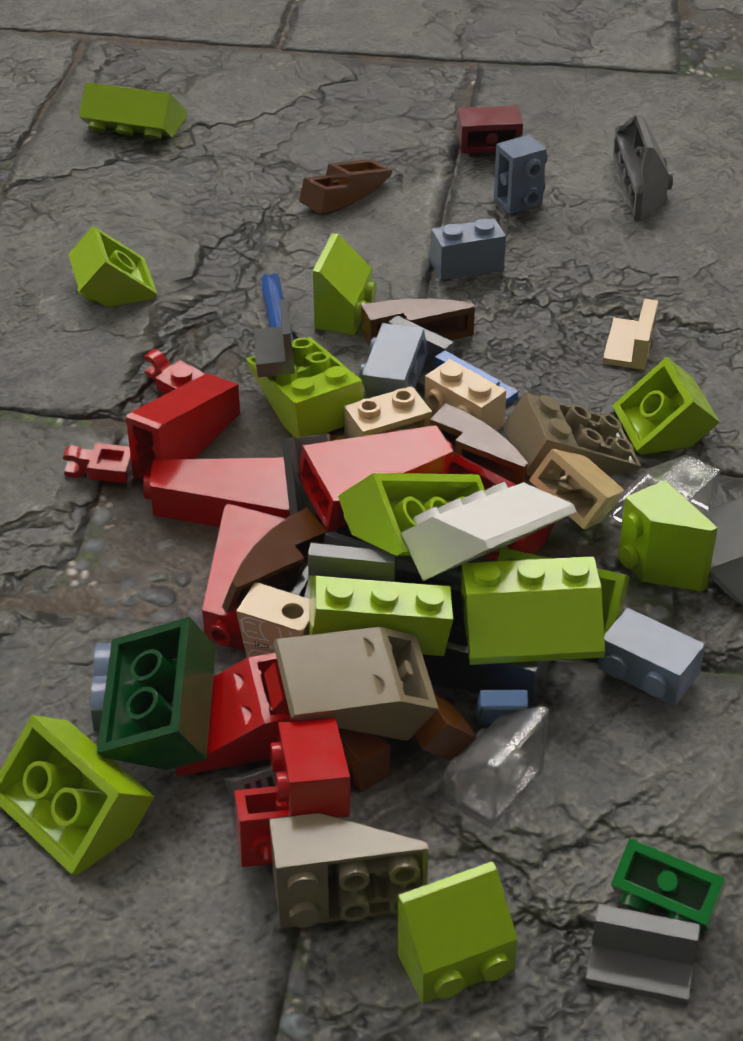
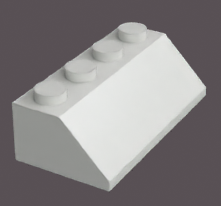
(480, 525)

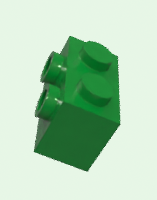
(667, 885)

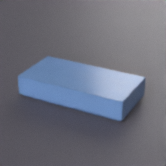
(499, 702)

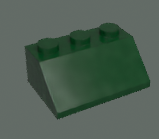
(158, 696)

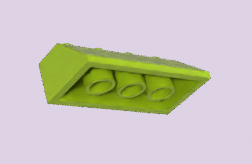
(387, 502)

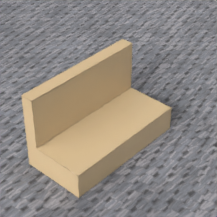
(631, 340)

